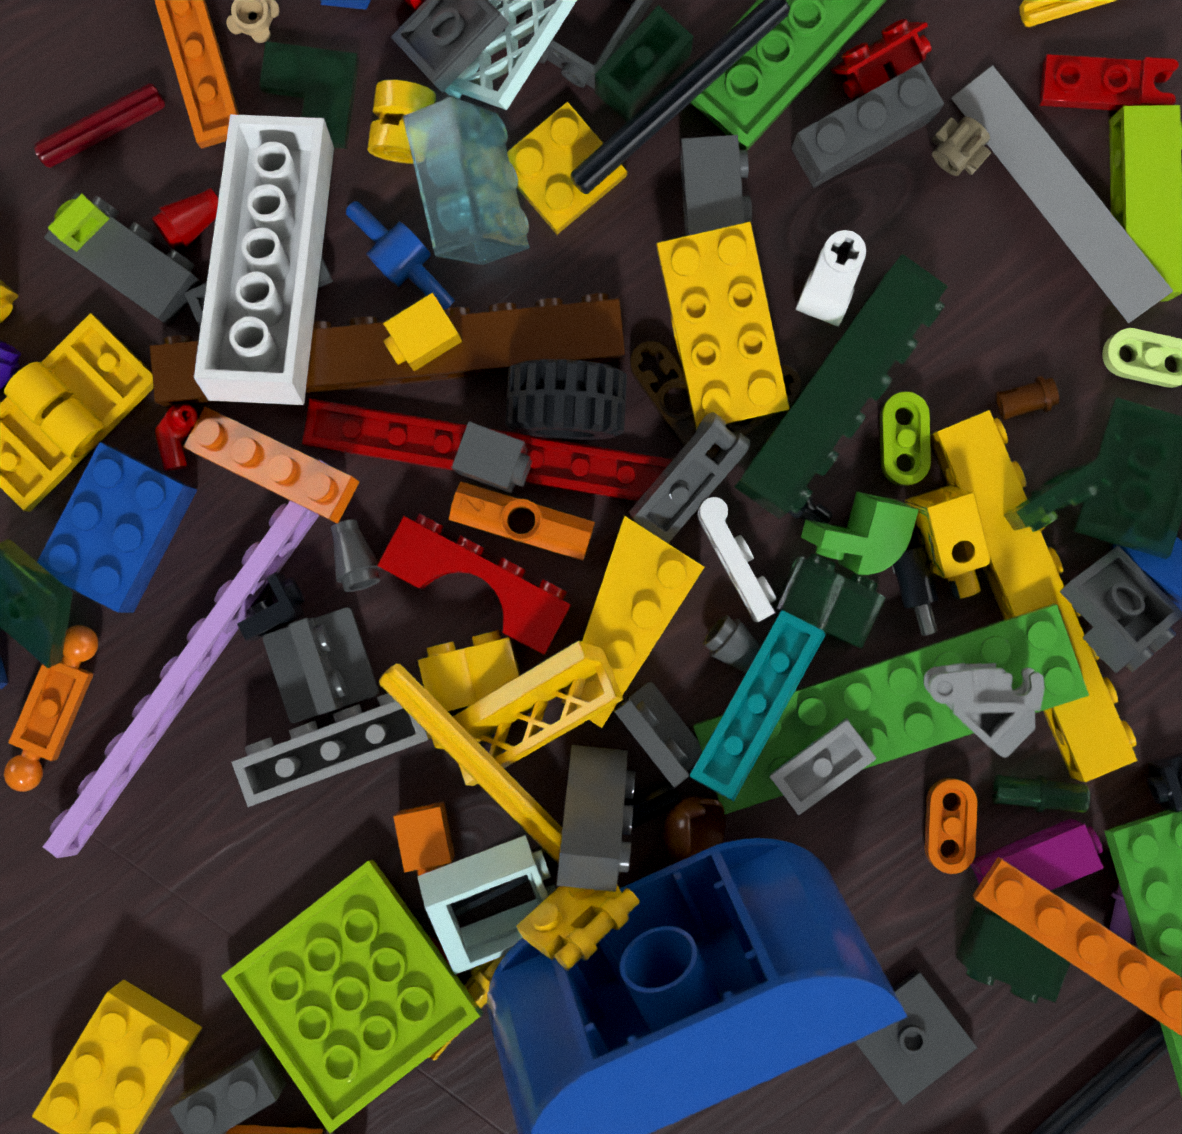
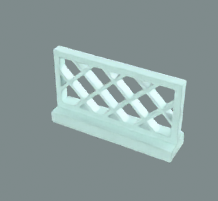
(518, 61)

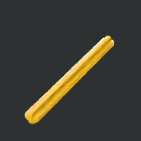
(473, 758)

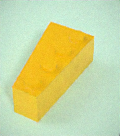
(635, 604)

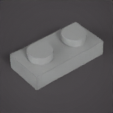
(822, 766)

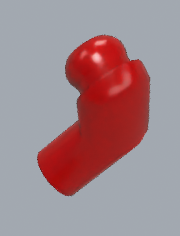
(171, 434)

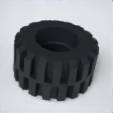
(566, 399)

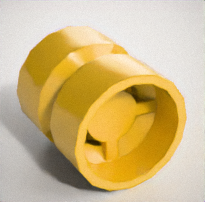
(392, 102)

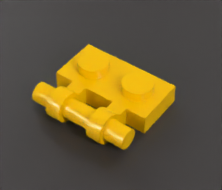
(574, 921)

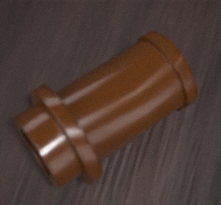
(1027, 398)

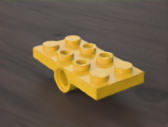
(723, 324)
(65, 408)

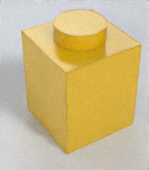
(420, 333)

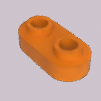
(951, 824)

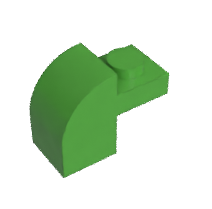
(873, 538)

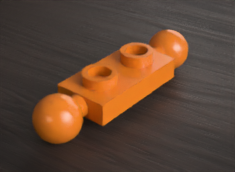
(50, 710)

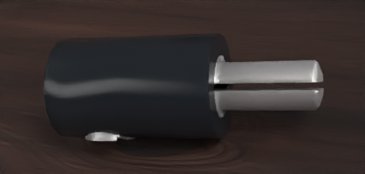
(917, 586)

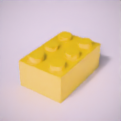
(118, 1065)

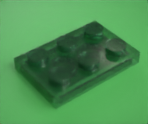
(1142, 493)

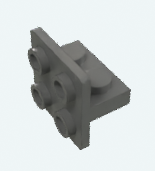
(320, 664)

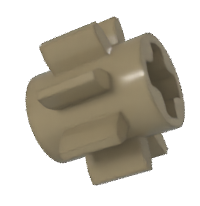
(961, 146)

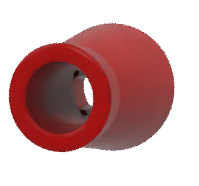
(186, 218)

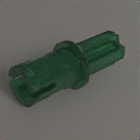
(1041, 793)

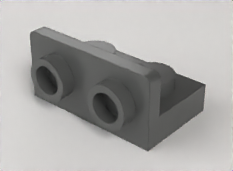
(660, 732)

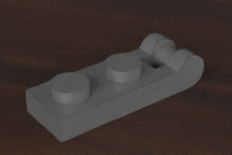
(689, 478)

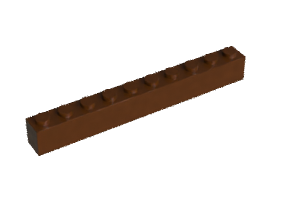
(490, 344)

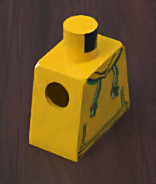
(947, 520)

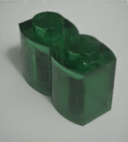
(829, 601)

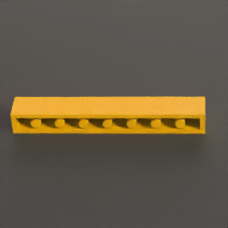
(1027, 578)

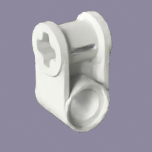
(832, 284)

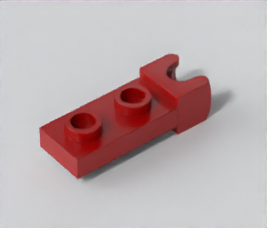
(1105, 82)

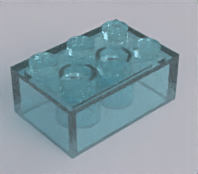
(466, 182)

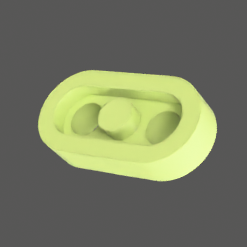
(1147, 358)

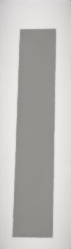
(1063, 196)

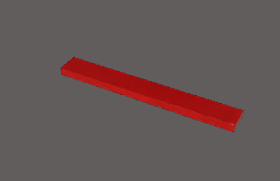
(437, 441)

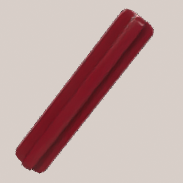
(99, 125)

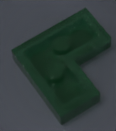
(320, 77)
(1066, 488)

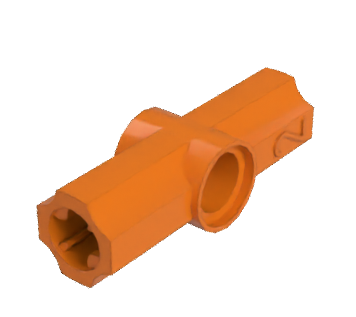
(492, 511)

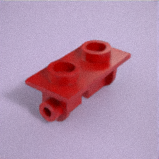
(898, 47)

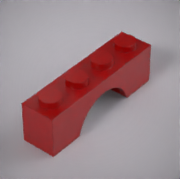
(423, 555)

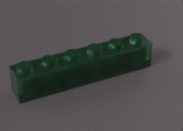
(841, 387)

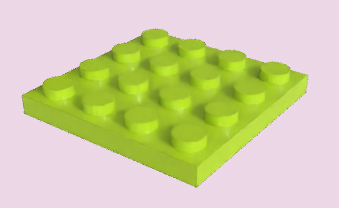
(352, 995)

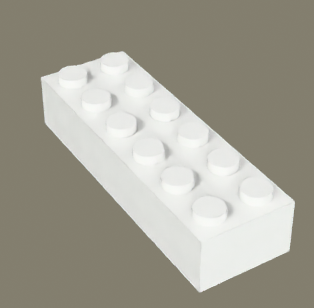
(265, 260)

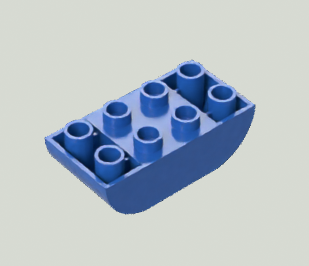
(705, 991)

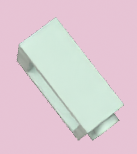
(493, 935)

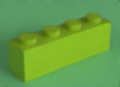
(1148, 184)

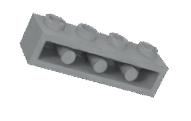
(326, 751)

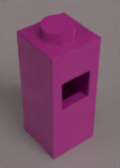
(1049, 856)

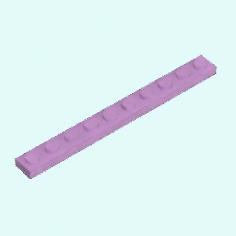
(179, 680)

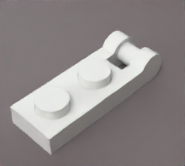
(735, 557)

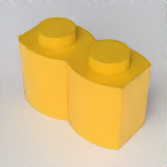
(469, 673)

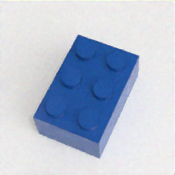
(116, 529)

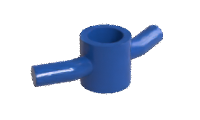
(398, 254)

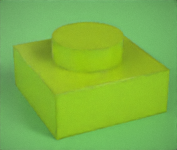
(77, 222)

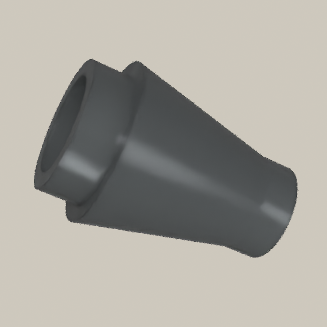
(354, 559)
(732, 643)

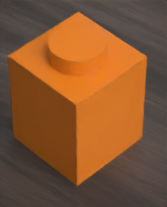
(424, 838)

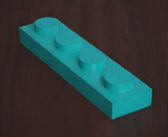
(757, 705)

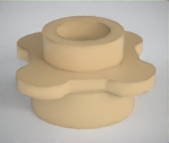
(258, 28)

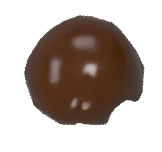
(693, 827)

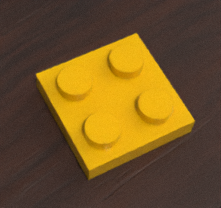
(545, 165)

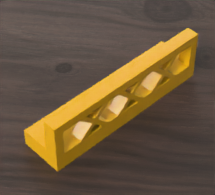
(531, 694)

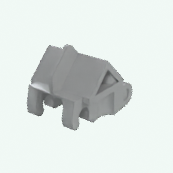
(987, 703)

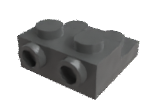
(1123, 609)

